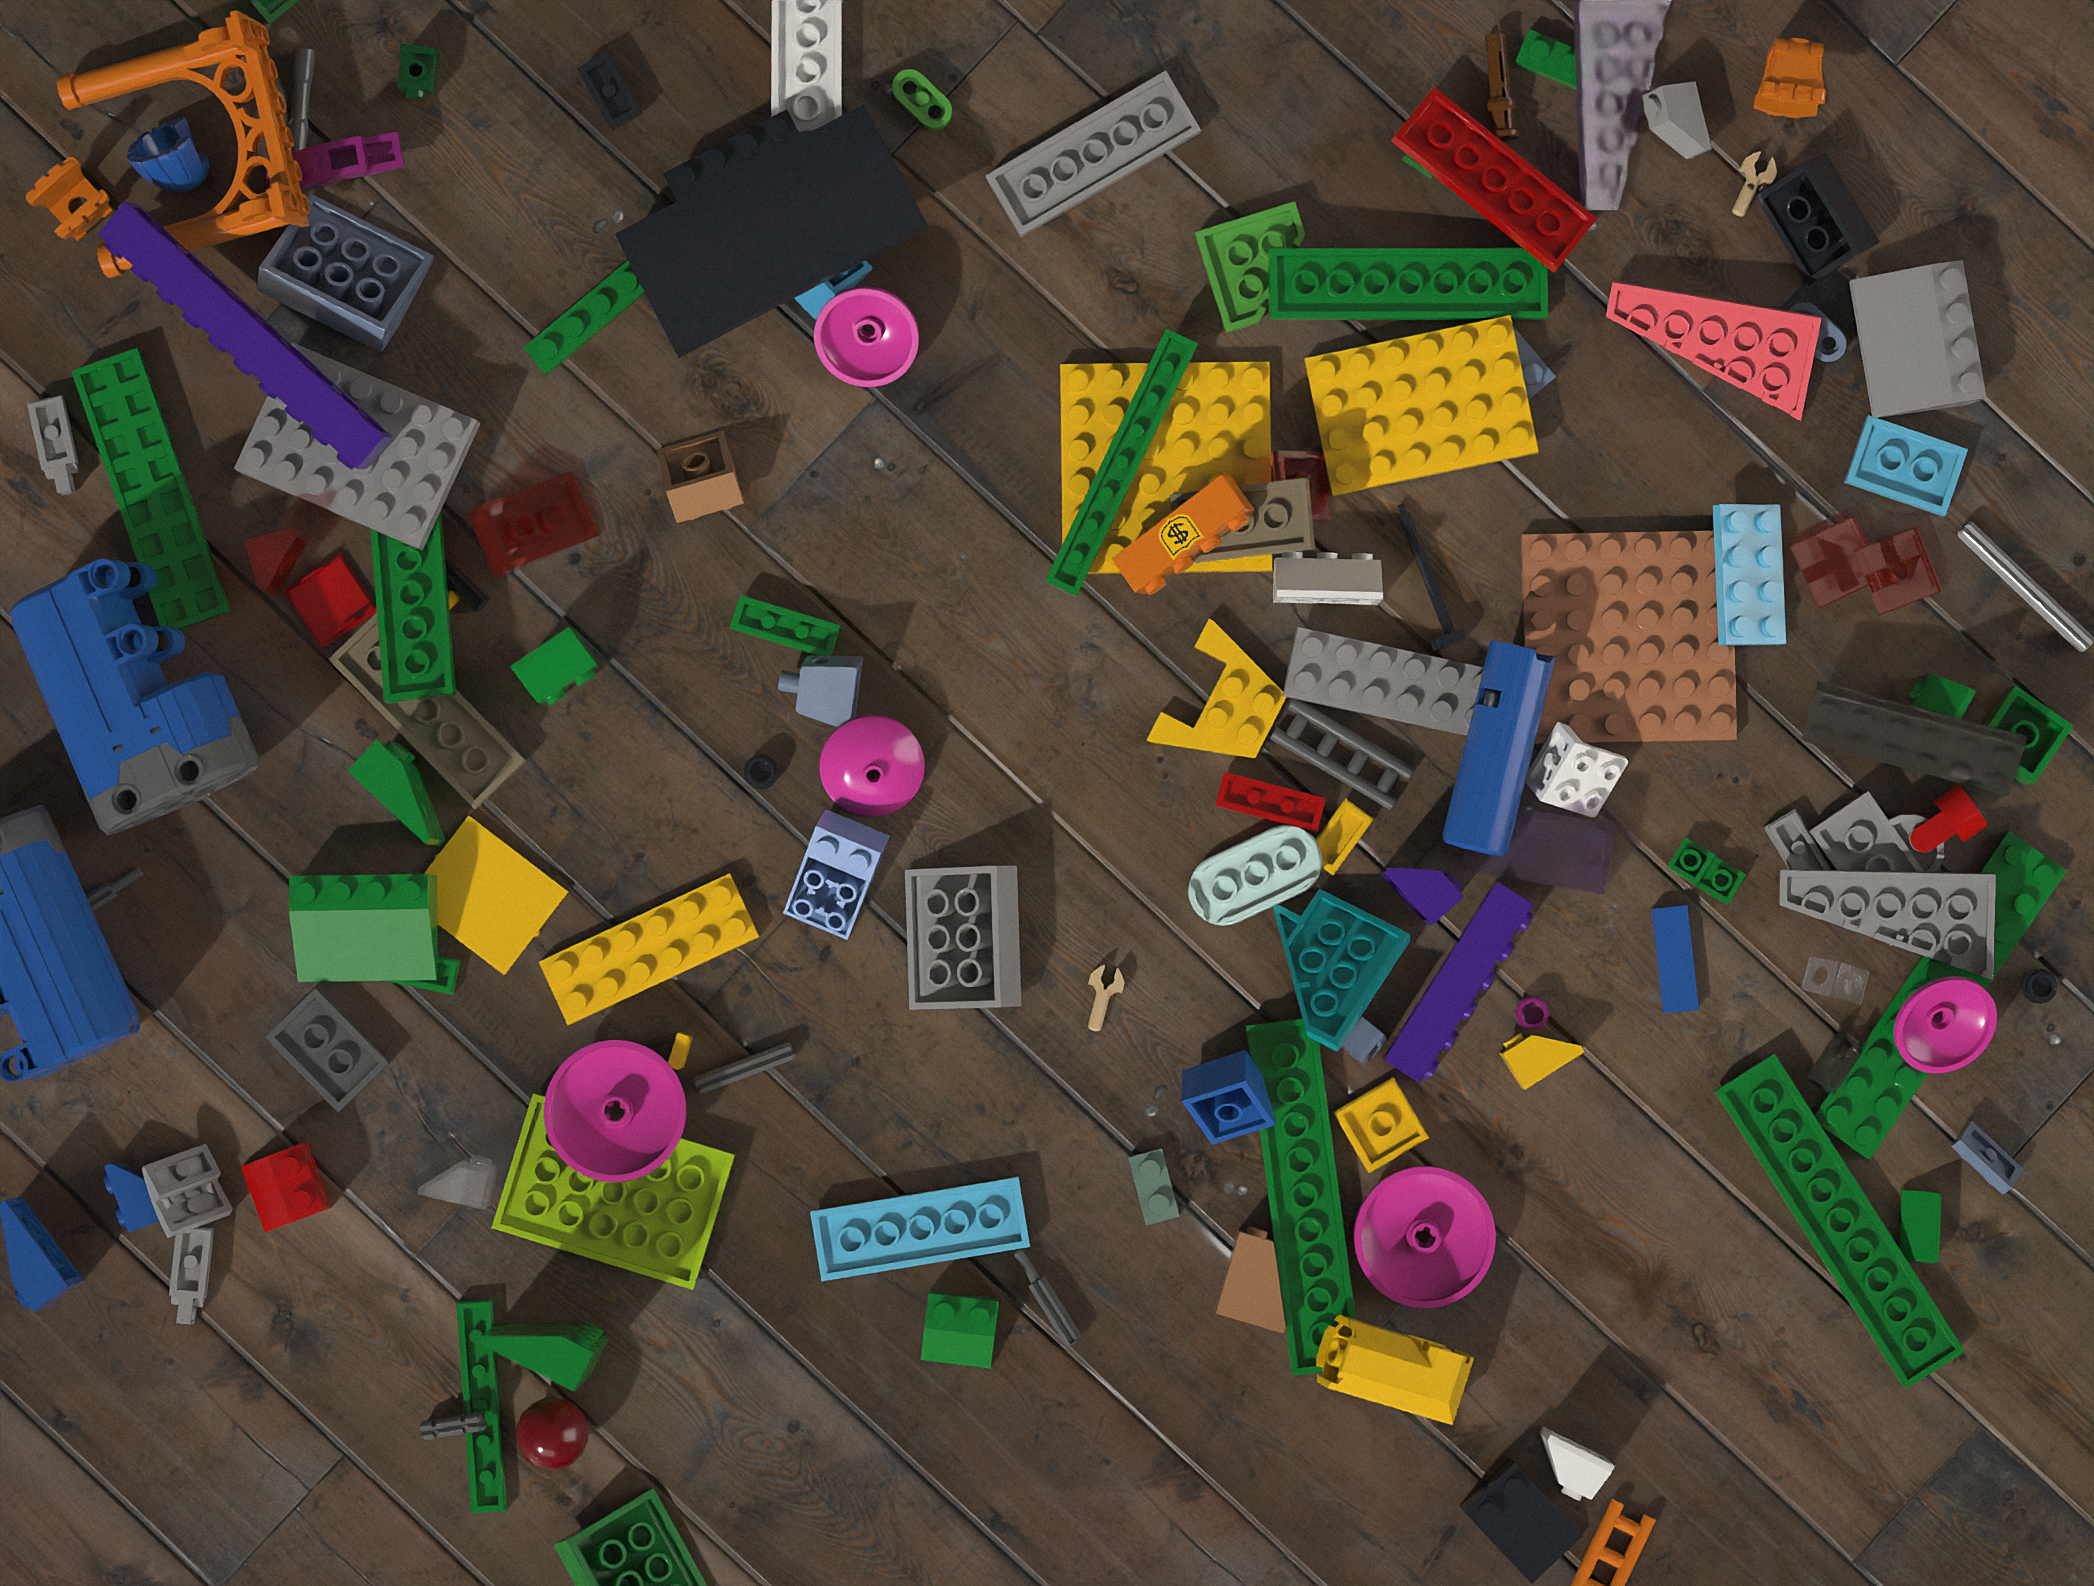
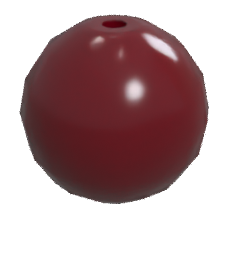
(552, 1433)

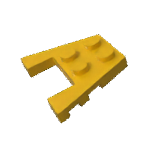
(1237, 710)

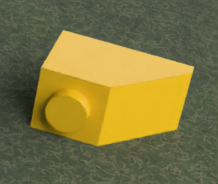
(1536, 1057)

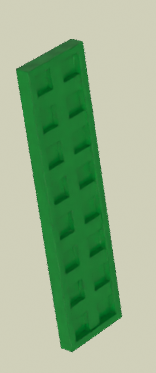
(151, 489)

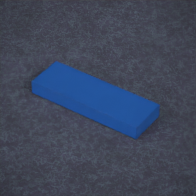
(1674, 959)

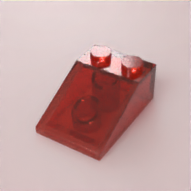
(533, 524)

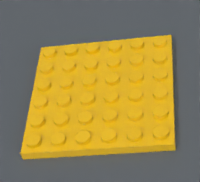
(1209, 429)

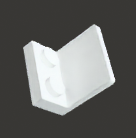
(1574, 772)

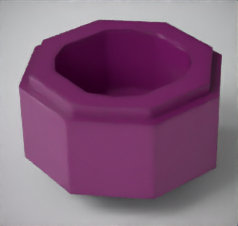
(1531, 1013)

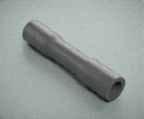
(302, 79)

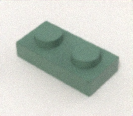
(1153, 1186)

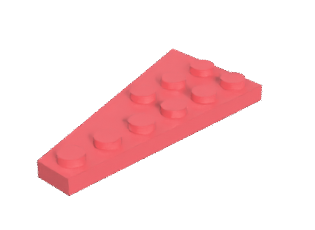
(1739, 342)

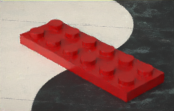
(1494, 179)

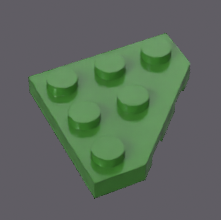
(1238, 261)

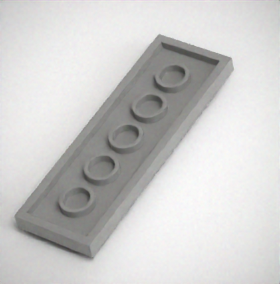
(1093, 153)
(1382, 681)

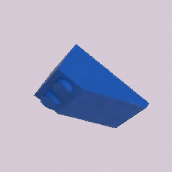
(34, 1258)

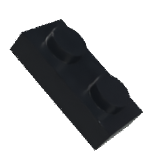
(609, 91)

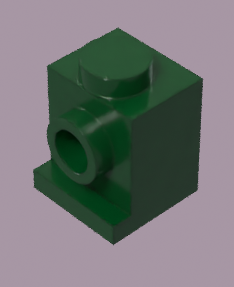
(424, 84)

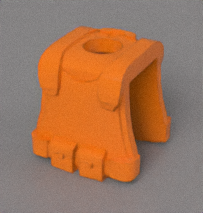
(1792, 79)
(58, 192)

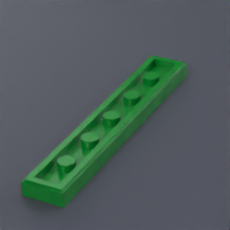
(482, 1394)

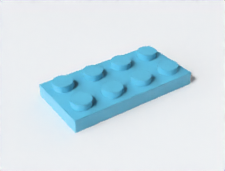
(1749, 574)

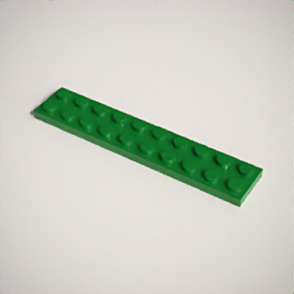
(1881, 1078)
(1302, 1189)
(1839, 1221)

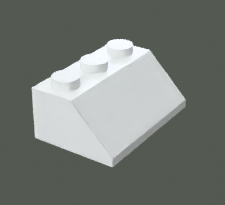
(1327, 579)

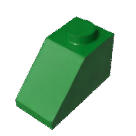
(1940, 695)

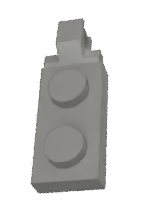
(54, 441)
(190, 1272)

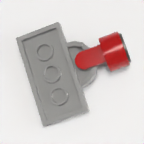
(1866, 840)

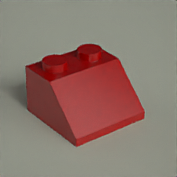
(286, 1186)

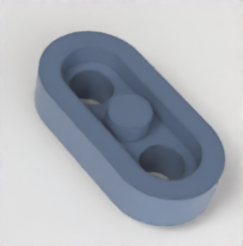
(1827, 329)

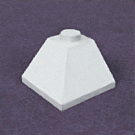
(1575, 1466)

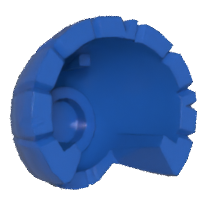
(169, 157)

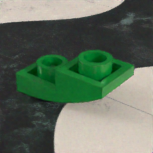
(1706, 871)

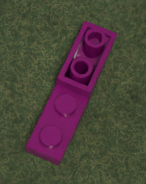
(347, 159)

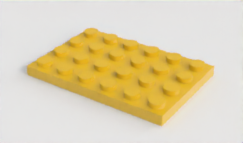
(1421, 405)

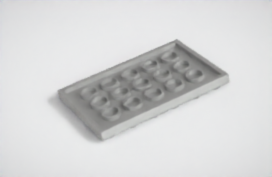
(400, 488)

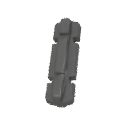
(453, 1425)

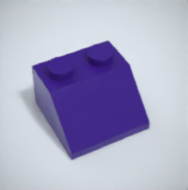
(1425, 891)

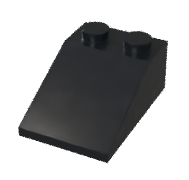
(1520, 1520)

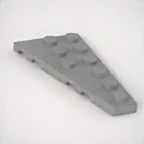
(1921, 912)

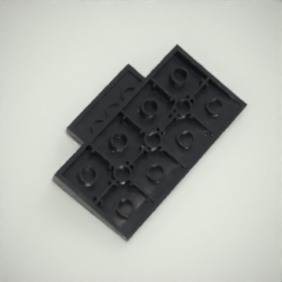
(767, 223)

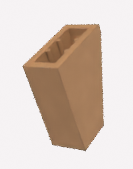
(1252, 1282)

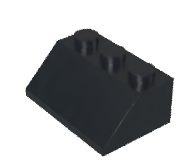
(1817, 218)

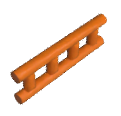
(1598, 1550)

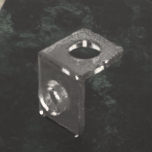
(1842, 980)

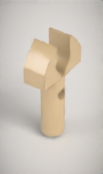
(1752, 182)
(1102, 996)

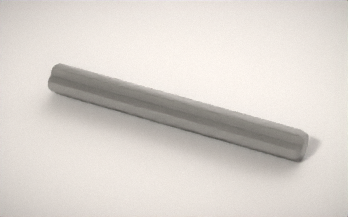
(2026, 587)

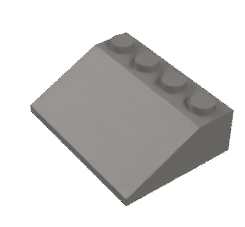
(1917, 339)
(963, 937)

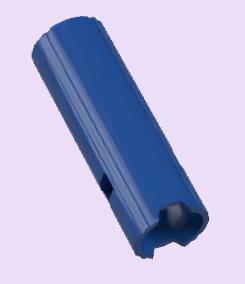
(1498, 748)

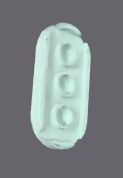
(1255, 875)

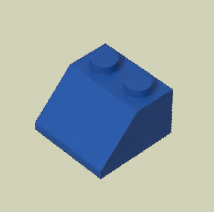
(1227, 1097)

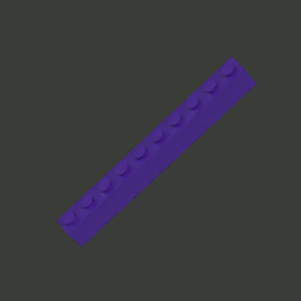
(245, 335)

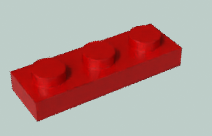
(1270, 802)

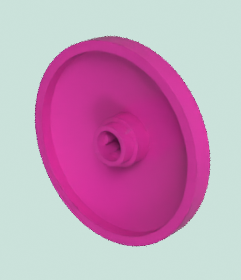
(581, 1103)
(1452, 1256)

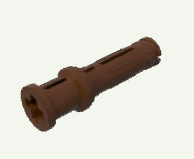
(1501, 104)

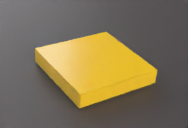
(1380, 1124)

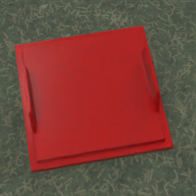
(331, 600)

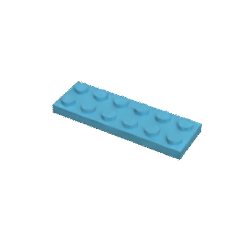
(920, 1228)

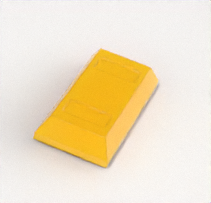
(1342, 834)

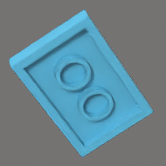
(1905, 465)

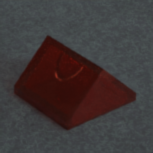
(1309, 465)
(275, 557)

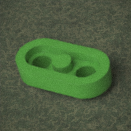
(923, 100)

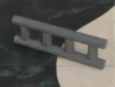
(1363, 747)

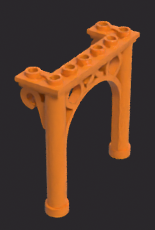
(242, 37)

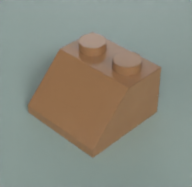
(699, 476)

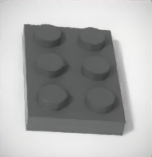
(327, 1049)

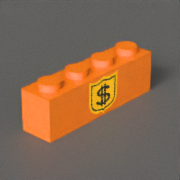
(1183, 535)

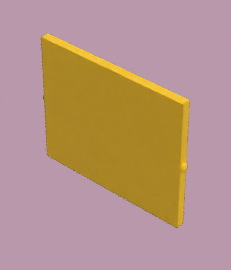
(491, 895)

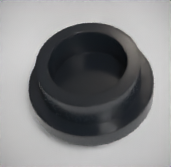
(761, 772)
(2039, 986)

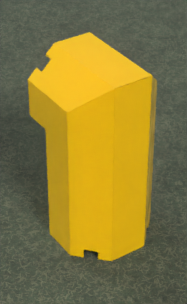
(1393, 1369)

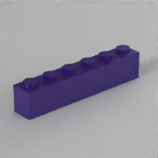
(1458, 981)

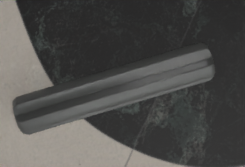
(744, 1068)

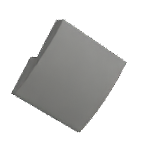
(186, 1190)

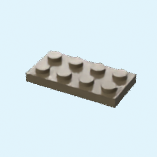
(1277, 525)

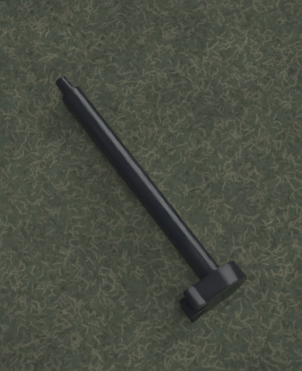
(1451, 636)

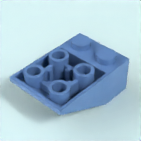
(836, 874)

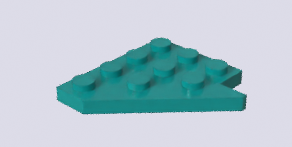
(1336, 962)

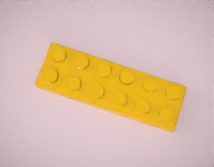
(649, 949)

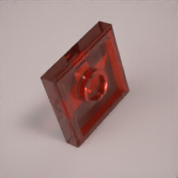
(1830, 561)
(1898, 570)

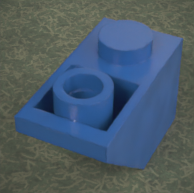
(132, 1196)

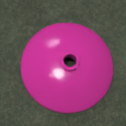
(860, 355)
(866, 745)
(1953, 1035)

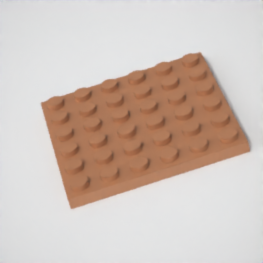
(1629, 636)

